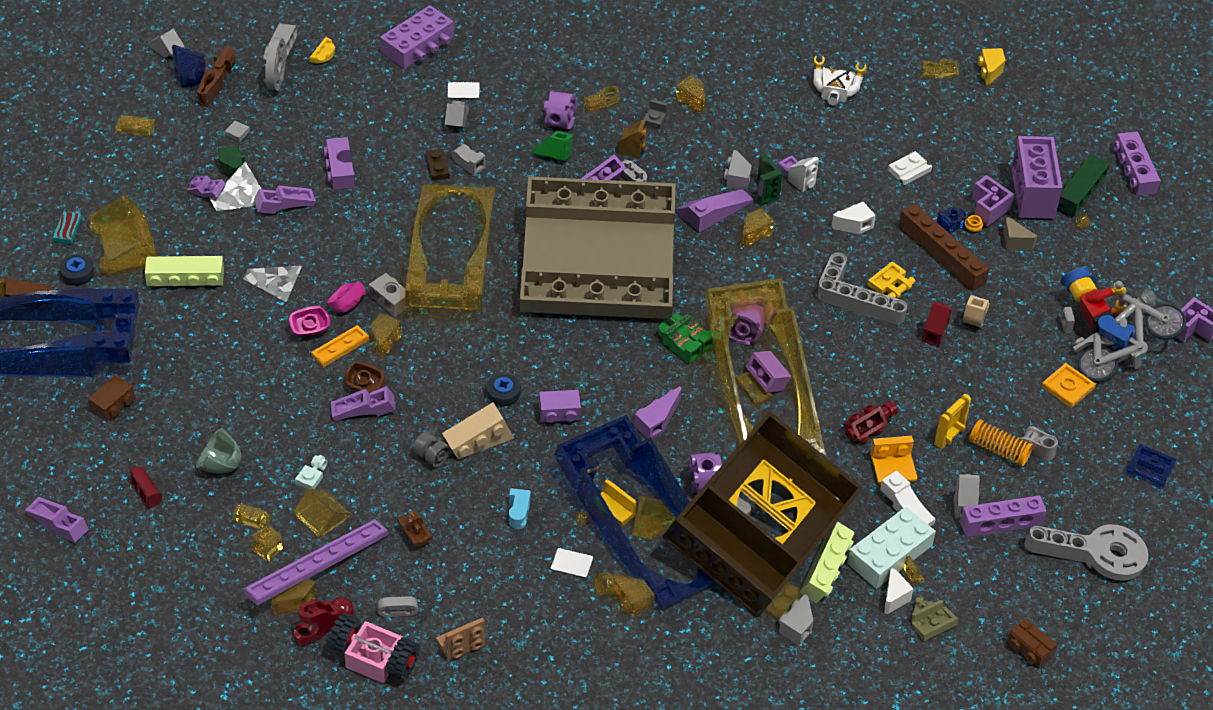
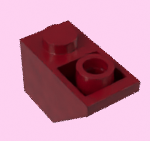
(936, 324)

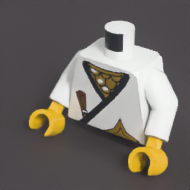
(836, 84)

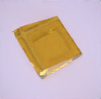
(913, 571)

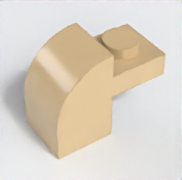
(975, 311)

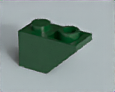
(230, 160)

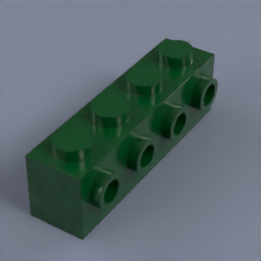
(1082, 184)

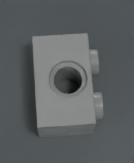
(388, 294)

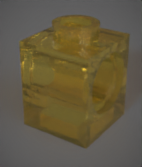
(267, 542)

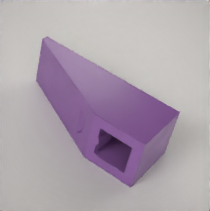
(656, 416)

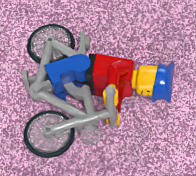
(1113, 334)

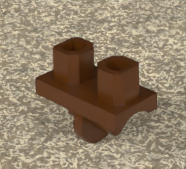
(415, 529)

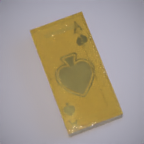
(753, 389)

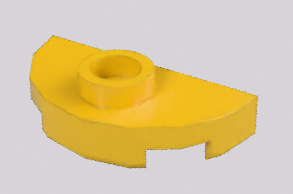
(323, 52)

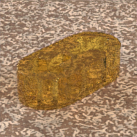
(251, 516)

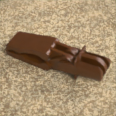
(213, 79)

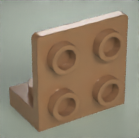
(462, 639)

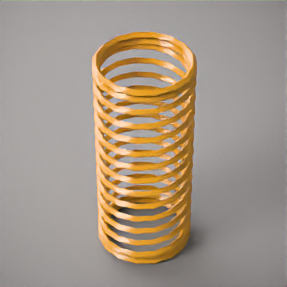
(1024, 452)

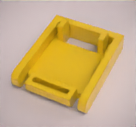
(952, 421)

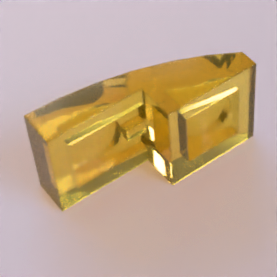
(943, 69)

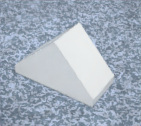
(898, 592)

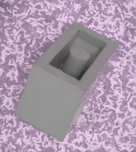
(164, 43)

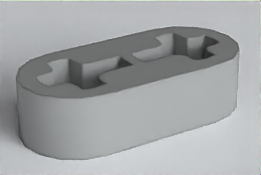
(634, 172)
(397, 606)

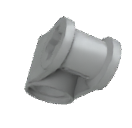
(1043, 444)

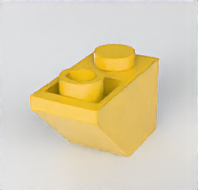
(991, 63)

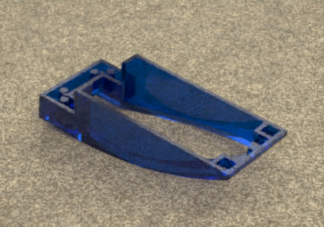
(76, 354)
(649, 465)

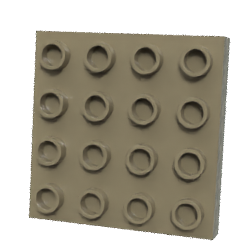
(598, 248)

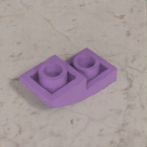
(205, 187)

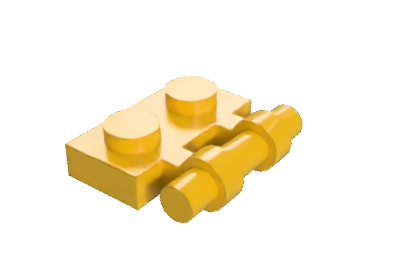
(888, 277)

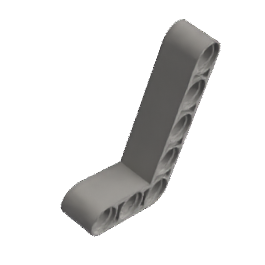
(855, 298)

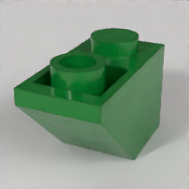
(556, 146)

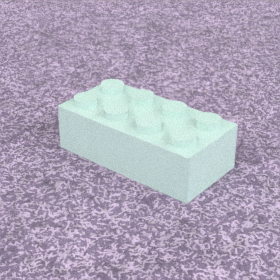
(889, 546)

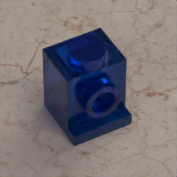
(954, 218)

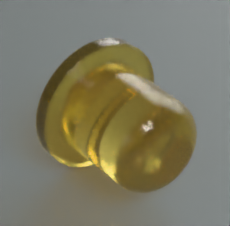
(581, 517)

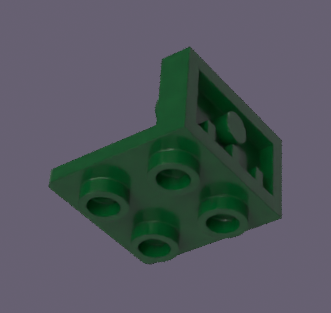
(769, 180)

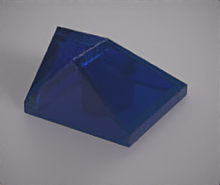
(188, 66)

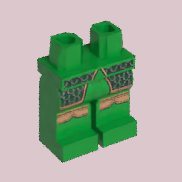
(685, 337)

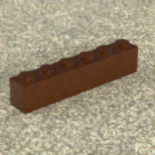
(943, 247)

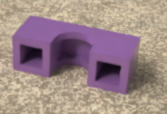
(339, 163)

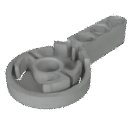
(276, 55)
(1093, 547)

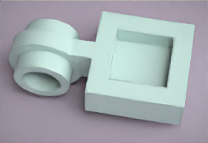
(309, 476)

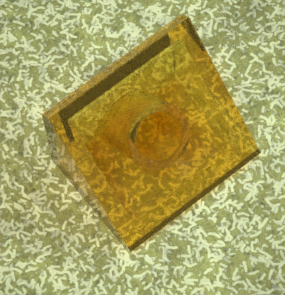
(320, 511)

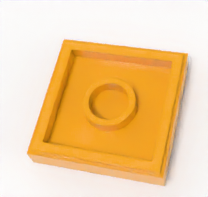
(1068, 385)

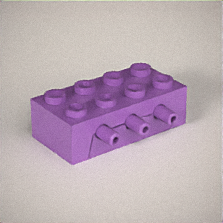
(417, 37)

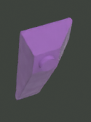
(710, 210)

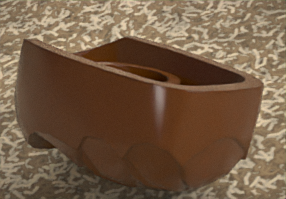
(364, 376)

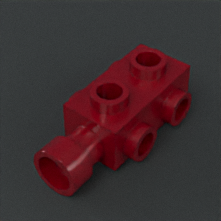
(860, 428)

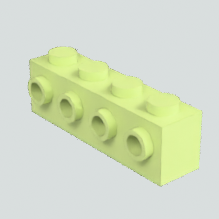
(184, 271)
(826, 563)

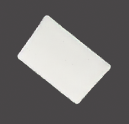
(463, 90)
(572, 562)

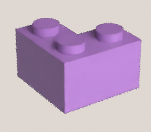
(991, 199)
(1198, 320)

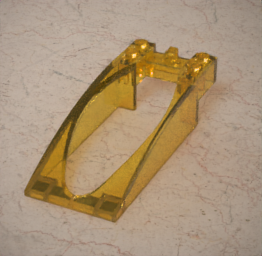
(446, 295)
(784, 327)

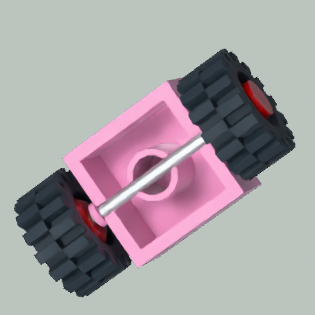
(373, 649)

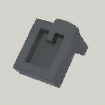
(656, 114)

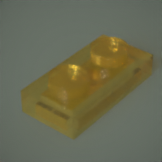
(135, 125)
(783, 601)

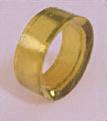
(598, 583)

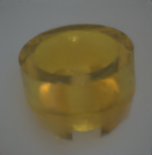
(1083, 221)

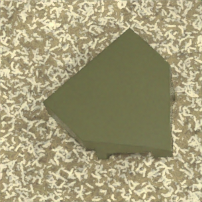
(931, 618)

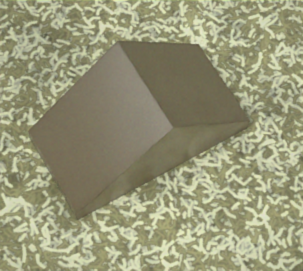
(1017, 236)

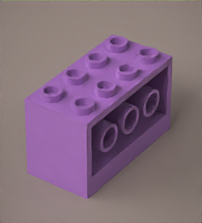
(1036, 177)

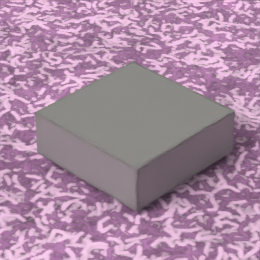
(237, 131)
(1067, 320)

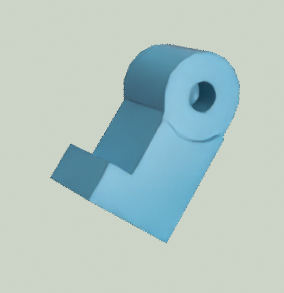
(518, 513)

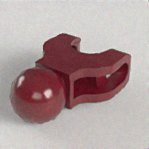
(320, 618)

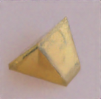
(651, 518)

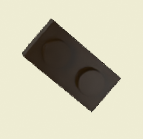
(437, 164)

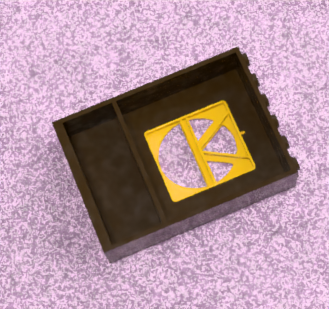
(736, 548)

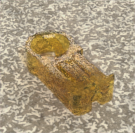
(600, 99)

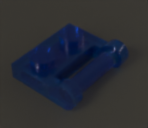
(1154, 461)

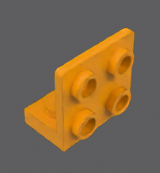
(893, 455)

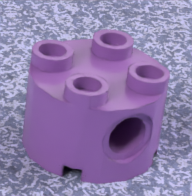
(560, 110)
(748, 324)
(702, 468)

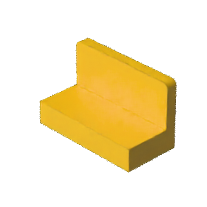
(620, 503)

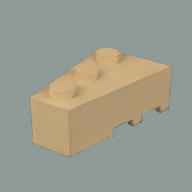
(478, 432)

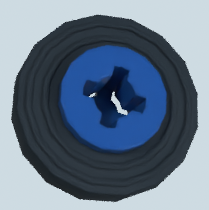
(76, 269)
(496, 389)

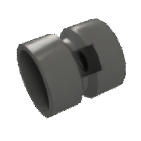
(431, 449)

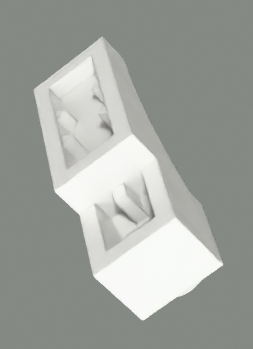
(902, 496)

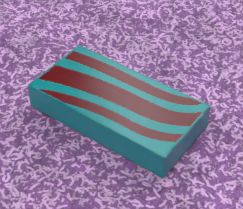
(67, 227)

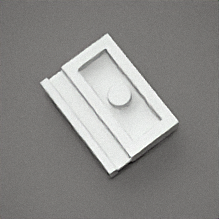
(909, 168)

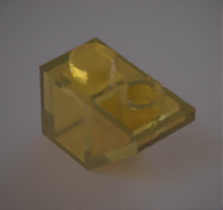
(692, 93)
(756, 227)
(384, 333)
(633, 593)
(292, 598)

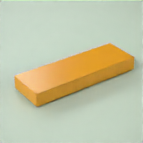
(340, 346)

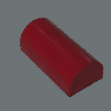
(145, 487)

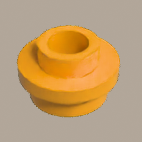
(974, 223)

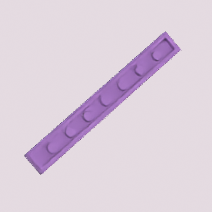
(315, 562)

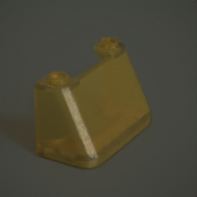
(123, 235)

